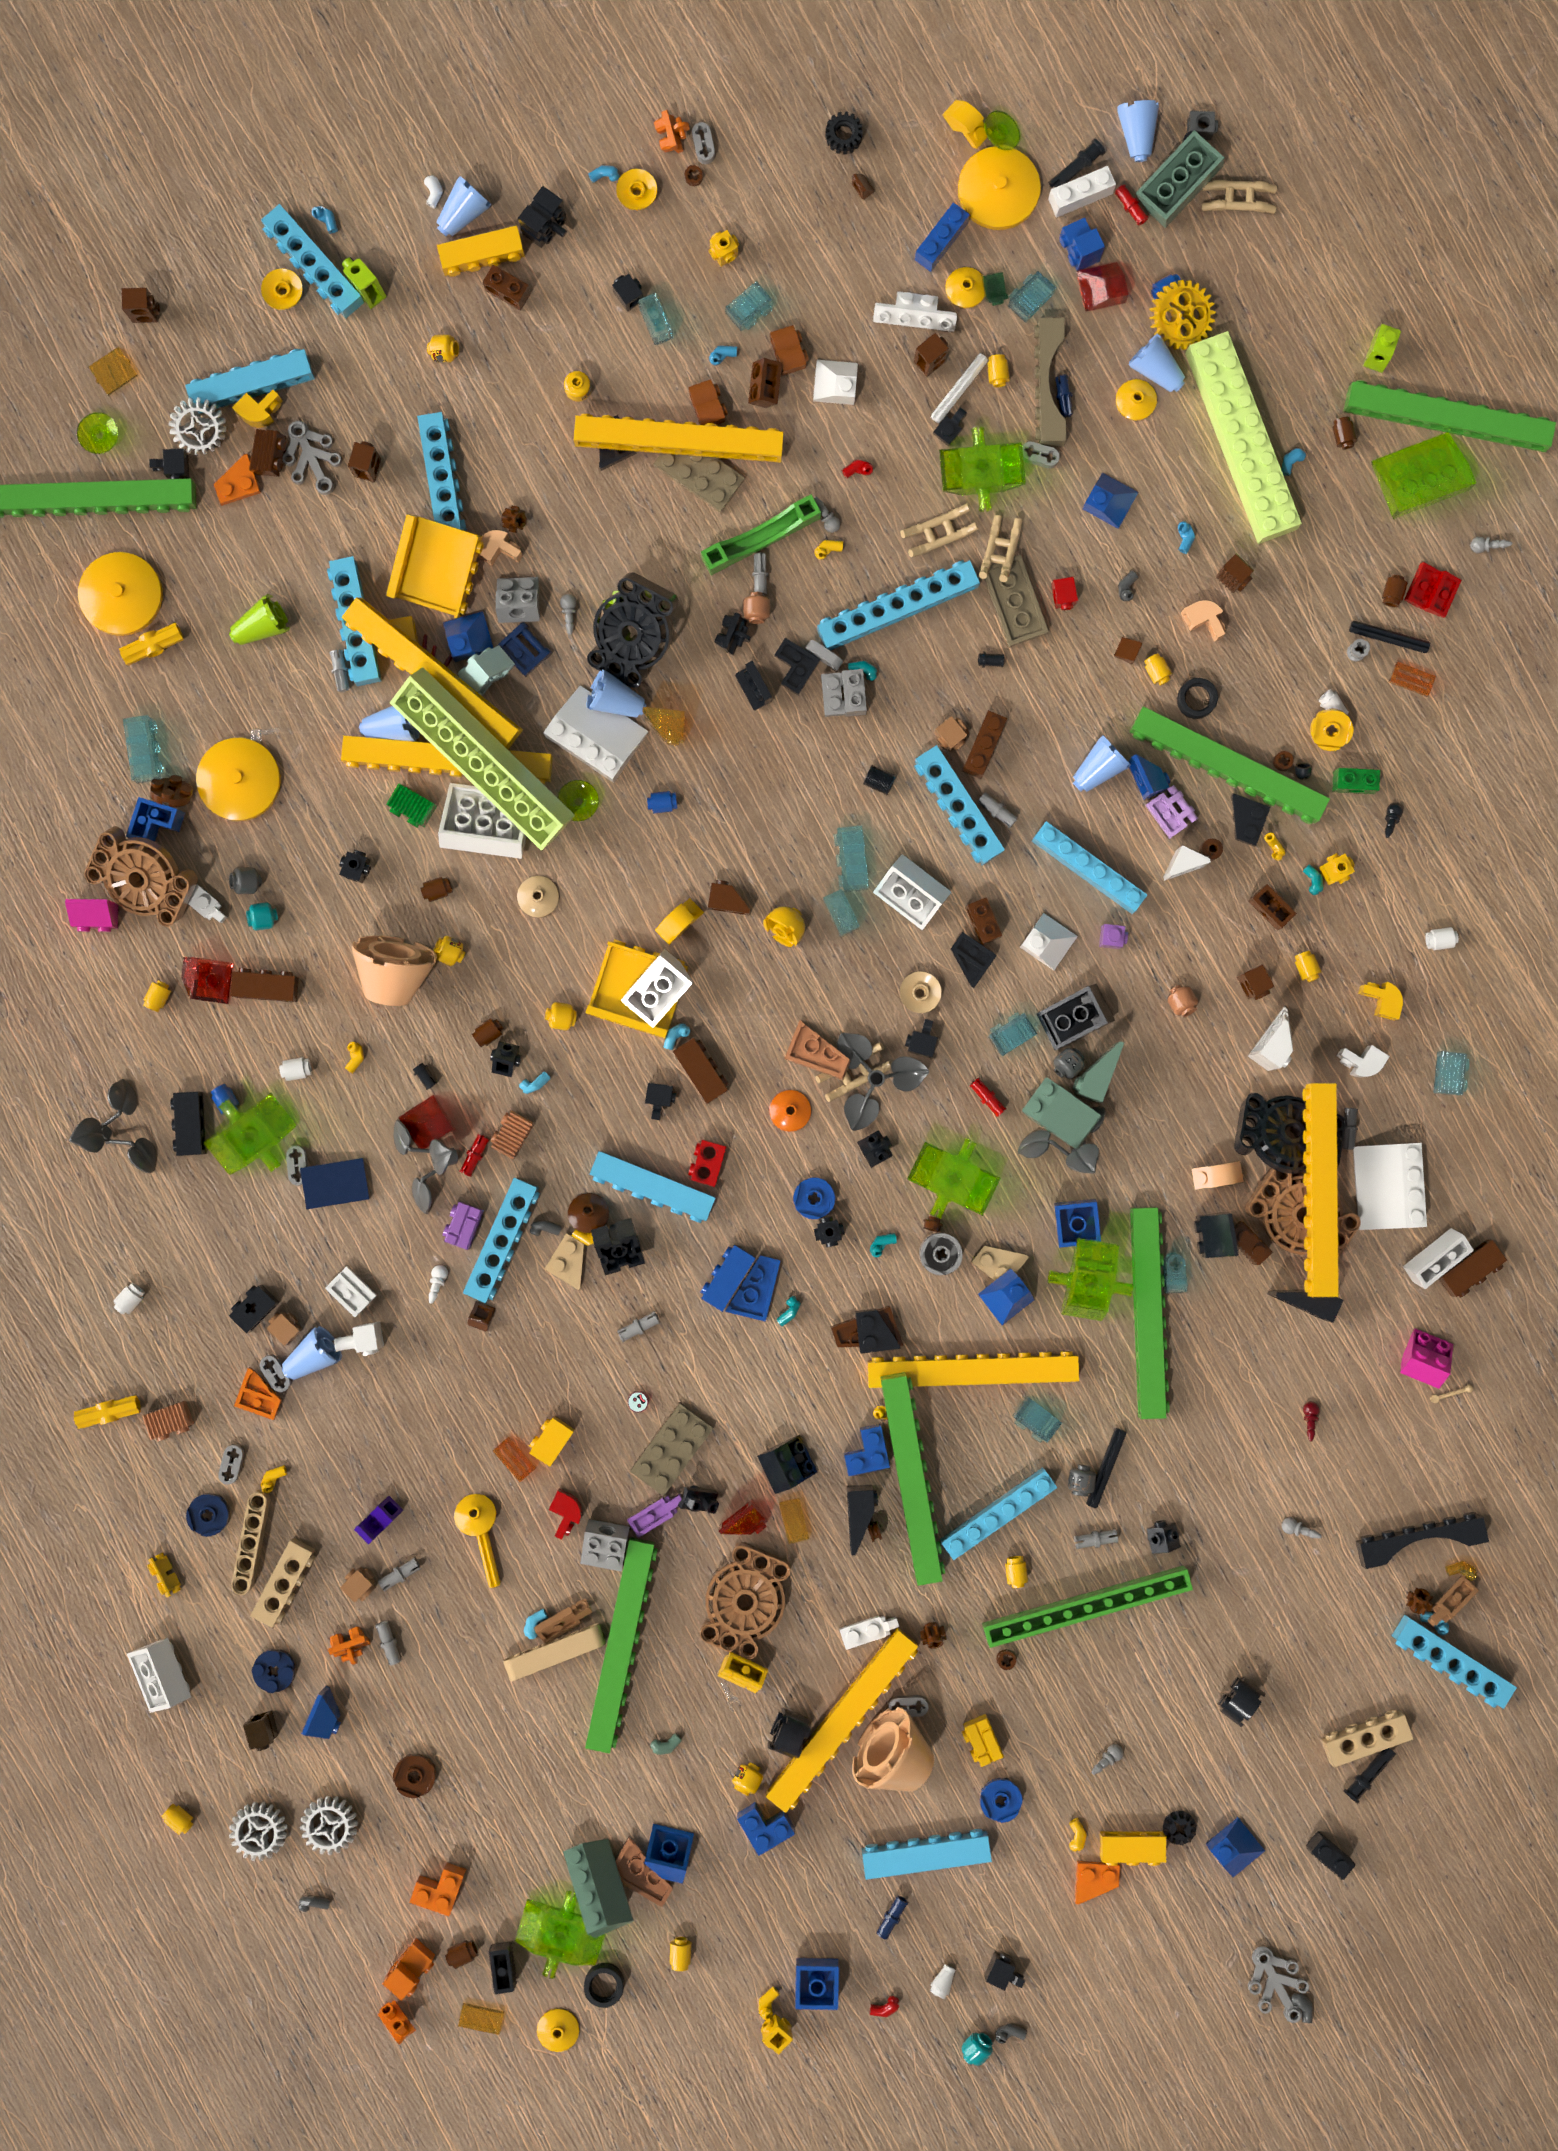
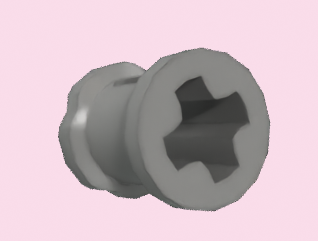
(1359, 644)

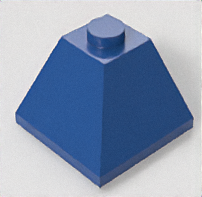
(1110, 500)
(467, 636)
(1148, 777)
(1006, 1296)
(323, 1716)
(1235, 1847)
(669, 1852)

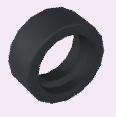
(1197, 714)
(604, 2002)

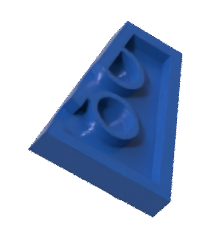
(756, 1291)

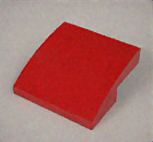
(1432, 590)

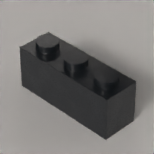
(188, 1123)

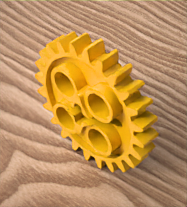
(1194, 300)

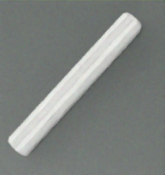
(959, 388)

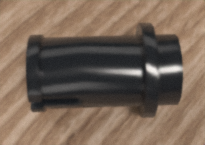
(990, 659)
(424, 1076)

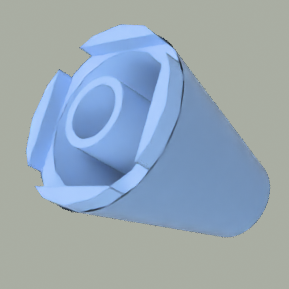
(1139, 127)
(461, 208)
(1158, 364)
(614, 696)
(388, 725)
(1099, 765)
(312, 1354)

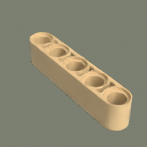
(244, 1549)
(554, 1652)

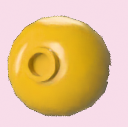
(786, 925)

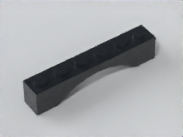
(1380, 1549)

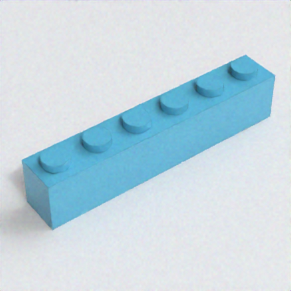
(254, 379)
(1089, 868)
(653, 1186)
(998, 1513)
(926, 1854)

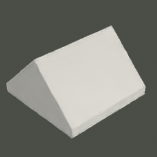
(1185, 861)

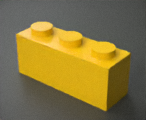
(1132, 1847)

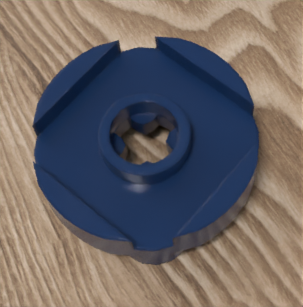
(219, 1519)
(273, 1658)

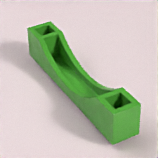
(782, 525)

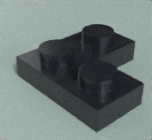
(801, 664)

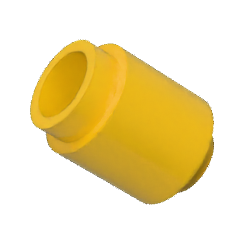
(998, 370)
(1158, 669)
(1307, 966)
(157, 996)
(1016, 1571)
(177, 1819)
(680, 1954)

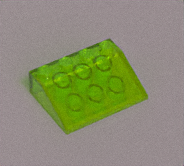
(1423, 474)

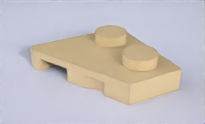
(568, 1261)
(997, 1261)

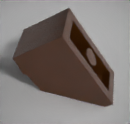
(726, 899)

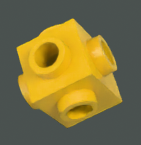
(723, 253)
(1332, 873)
(776, 2033)

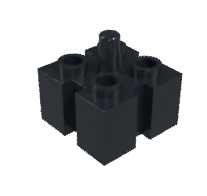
(543, 217)
(618, 1246)

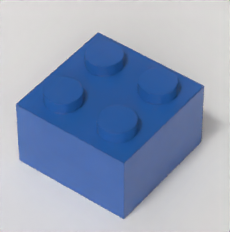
(1076, 1221)
(817, 1983)

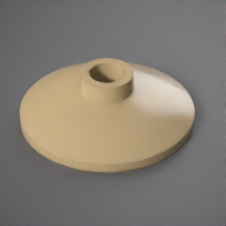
(542, 906)
(928, 984)

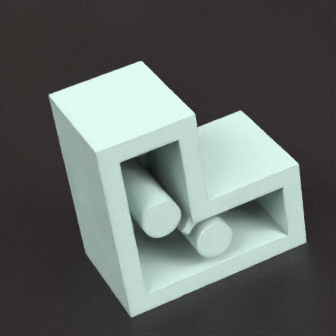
(486, 669)

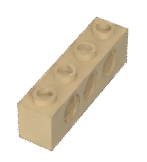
(263, 1609)
(1398, 1734)

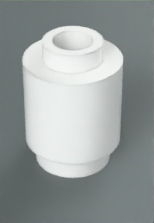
(1441, 938)
(295, 1069)
(128, 1299)

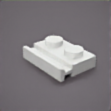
(351, 1291)

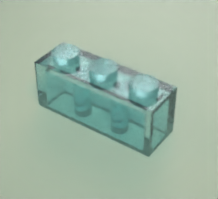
(142, 749)
(851, 859)

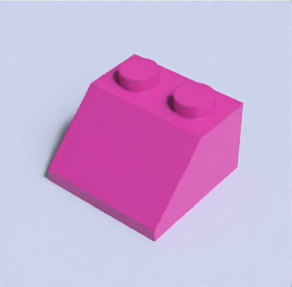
(92, 914)

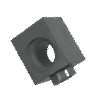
(1206, 118)

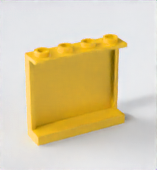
(435, 565)
(617, 975)

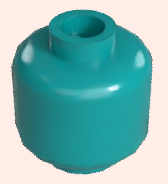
(261, 916)
(977, 2048)

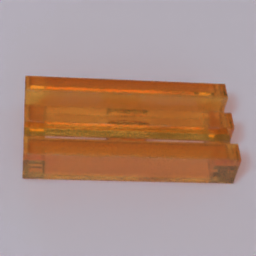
(1425, 692)
(525, 1472)

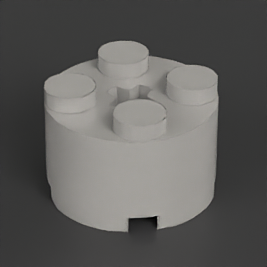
(951, 1249)

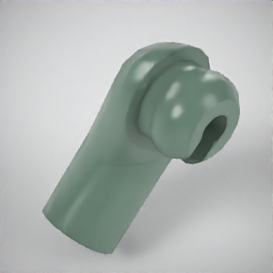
(665, 1747)

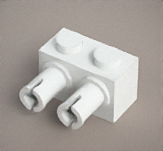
(365, 1339)

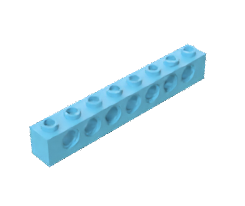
(961, 569)

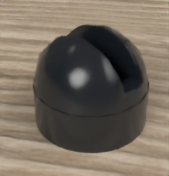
(1303, 770)

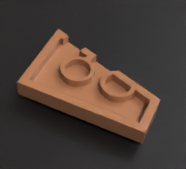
(815, 1053)
(639, 1876)

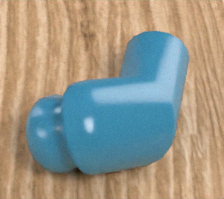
(604, 170)
(326, 216)
(721, 353)
(1290, 458)
(1187, 535)

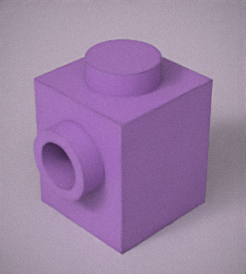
(1113, 936)

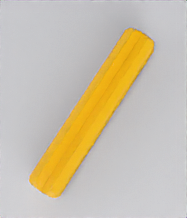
(488, 1560)

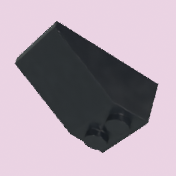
(1075, 1016)
(1216, 1235)
(1320, 1307)
(861, 1505)

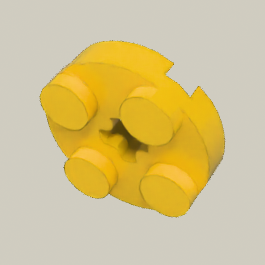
(1337, 739)

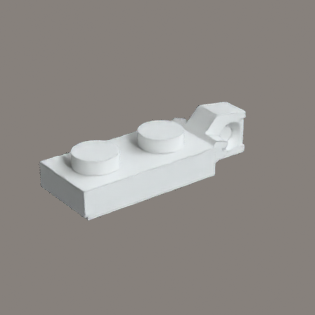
(206, 904)
(867, 1631)

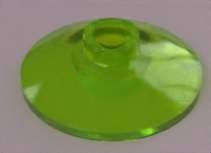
(1002, 130)
(91, 426)
(583, 790)

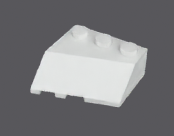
(1275, 1045)

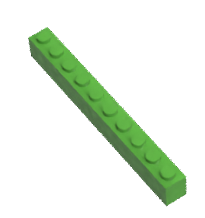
(1449, 416)
(97, 497)
(1229, 765)
(1148, 1313)
(911, 1478)
(1087, 1606)
(620, 1645)

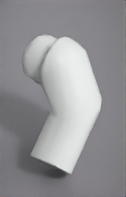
(436, 190)

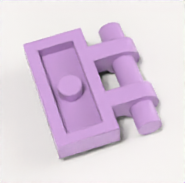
(1166, 814)

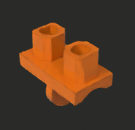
(675, 131)
(340, 1647)
(396, 2021)

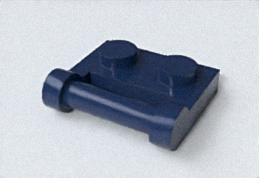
(519, 654)

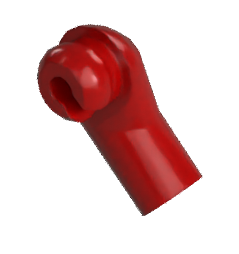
(859, 467)
(886, 2010)

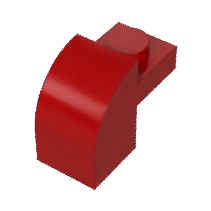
(569, 1508)

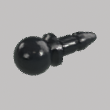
(1394, 812)

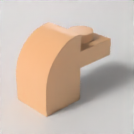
(496, 543)
(1205, 613)
(1217, 1175)

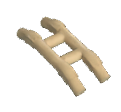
(1230, 204)
(944, 519)
(995, 541)
(852, 1084)

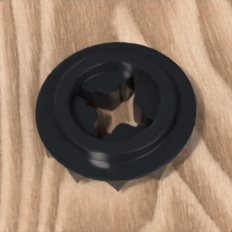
(1181, 1818)

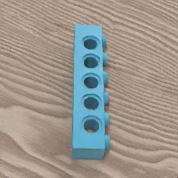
(280, 220)
(428, 426)
(370, 671)
(935, 758)
(474, 1286)
(1501, 1688)

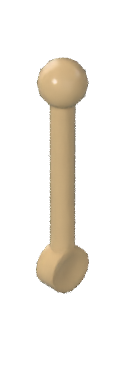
(1435, 1399)

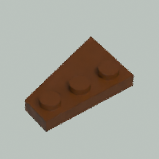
(846, 1332)

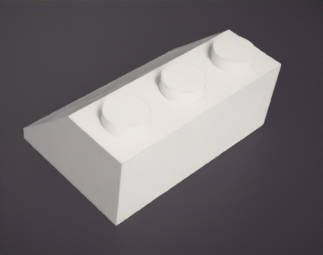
(912, 892)
(658, 988)
(159, 1675)

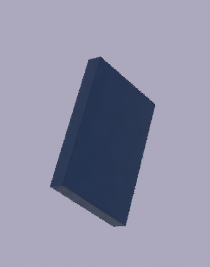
(334, 1183)

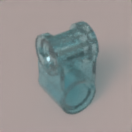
(1174, 1276)

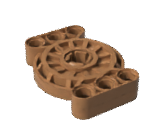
(154, 863)
(1283, 1210)
(750, 1580)

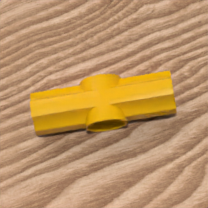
(151, 644)
(107, 1412)

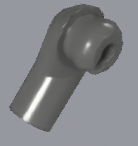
(1124, 586)
(545, 1226)
(313, 1901)
(1009, 2030)

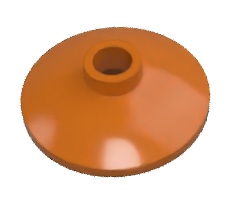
(801, 1113)

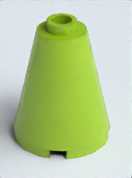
(260, 622)

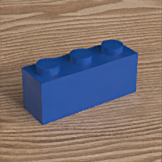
(942, 237)
(727, 1277)

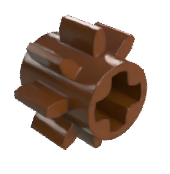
(514, 519)
(1419, 1601)
(933, 1635)

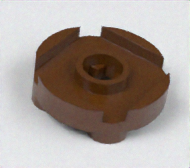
(171, 790)
(403, 1780)

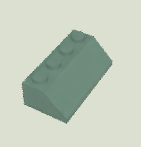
(1180, 178)
(598, 1887)

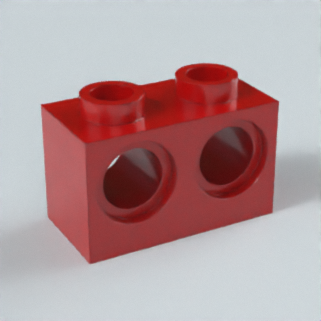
(713, 1164)

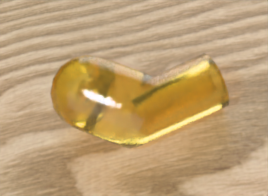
(1462, 1567)

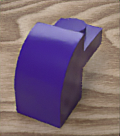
(378, 1520)

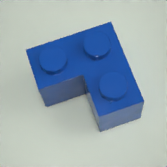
(1082, 244)
(150, 816)
(873, 1455)
(765, 1833)

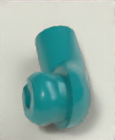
(868, 669)
(1316, 879)
(880, 1242)
(790, 1314)

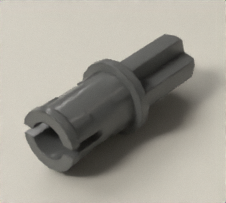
(1350, 1117)

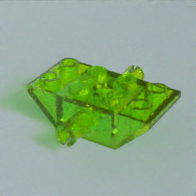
(1001, 463)
(265, 1120)
(974, 1184)
(1090, 1280)
(540, 1931)

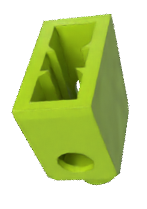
(360, 278)
(1383, 345)

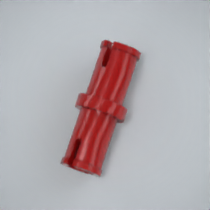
(1131, 205)
(987, 1097)
(474, 1155)

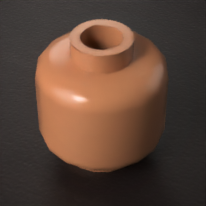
(756, 608)
(1182, 1001)

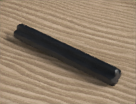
(1389, 636)
(1106, 1467)

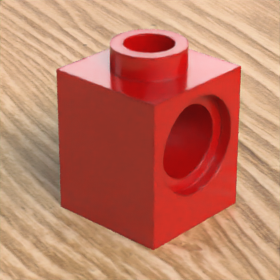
(1064, 593)

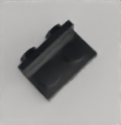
(753, 686)

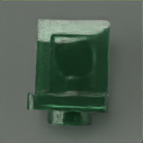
(994, 288)

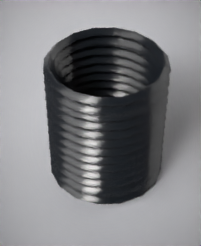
(879, 780)

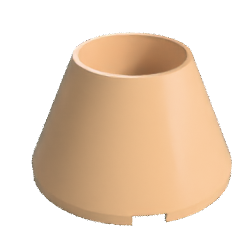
(391, 969)
(893, 1754)

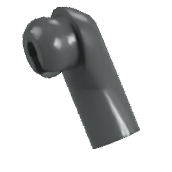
(1305, 2005)

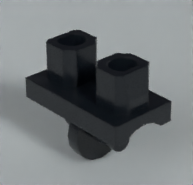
(735, 635)
(699, 1500)

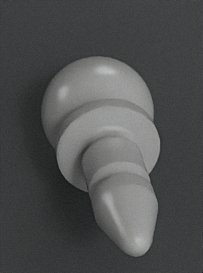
(831, 522)
(1481, 544)
(568, 604)
(1291, 1526)
(1113, 1754)

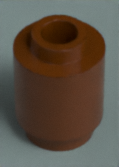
(1344, 433)
(1394, 591)
(1215, 844)
(436, 889)
(488, 1032)
(461, 1954)

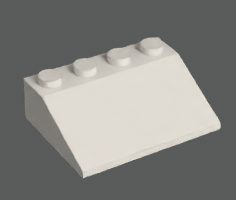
(595, 737)
(477, 825)
(1390, 1186)

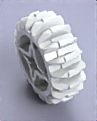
(189, 428)
(326, 1817)
(261, 1839)

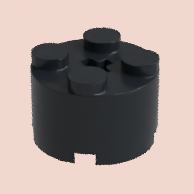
(1241, 1701)
(788, 1733)

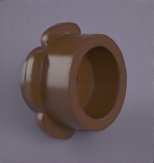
(932, 1224)

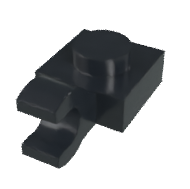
(949, 429)

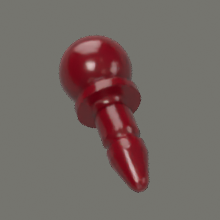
(1311, 1411)

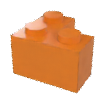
(439, 1895)
(405, 1973)

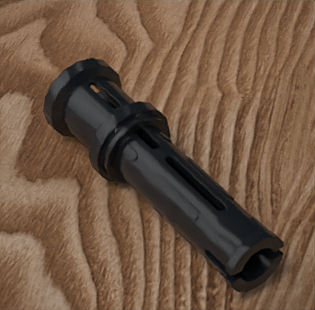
(1083, 159)
(1363, 1782)

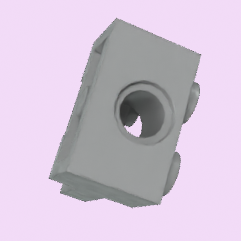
(517, 600)
(854, 693)
(604, 1545)

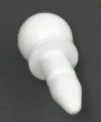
(439, 1274)

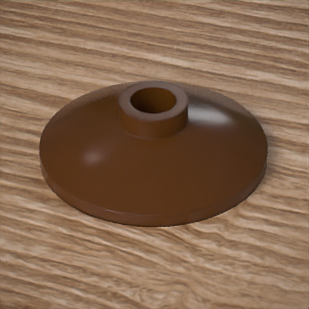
(586, 1222)

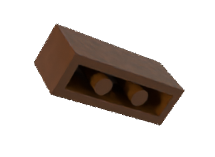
(984, 744)
(264, 985)
(701, 1070)
(1473, 1269)

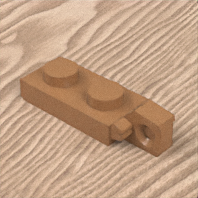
(1453, 1601)
(563, 1621)

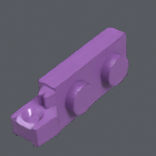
(654, 1515)

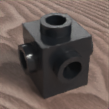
(358, 873)
(505, 1059)
(875, 1148)
(826, 1223)
(1163, 1537)

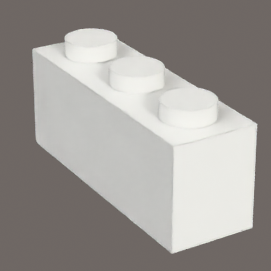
(1082, 191)
(1438, 1258)

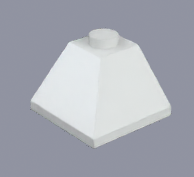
(835, 382)
(1048, 941)

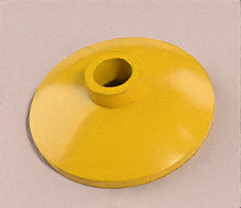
(636, 180)
(275, 282)
(962, 296)
(1132, 408)
(482, 1521)
(558, 2020)

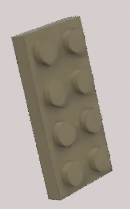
(702, 476)
(1015, 603)
(671, 1449)

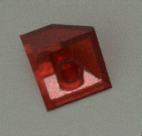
(1102, 286)
(207, 979)
(427, 1122)
(744, 1521)

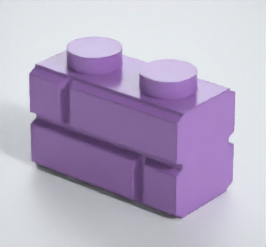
(463, 1225)

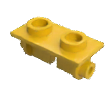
(159, 1568)

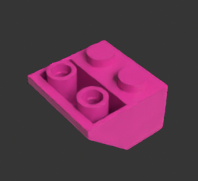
(1427, 1358)

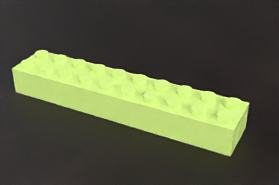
(1243, 437)
(481, 758)

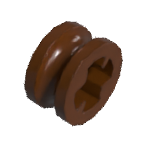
(694, 169)
(1286, 755)
(874, 1531)
(999, 1658)

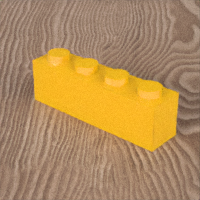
(480, 251)

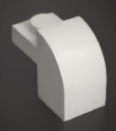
(1368, 1064)

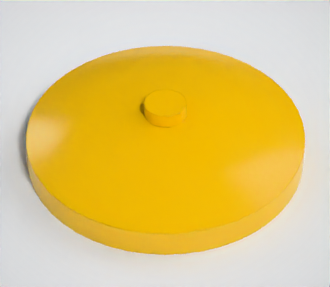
(999, 188)
(120, 593)
(238, 779)

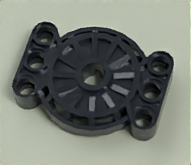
(646, 615)
(1268, 1132)

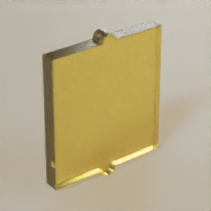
(113, 371)

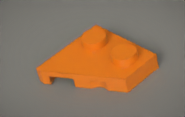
(237, 482)
(257, 1396)
(1094, 1880)

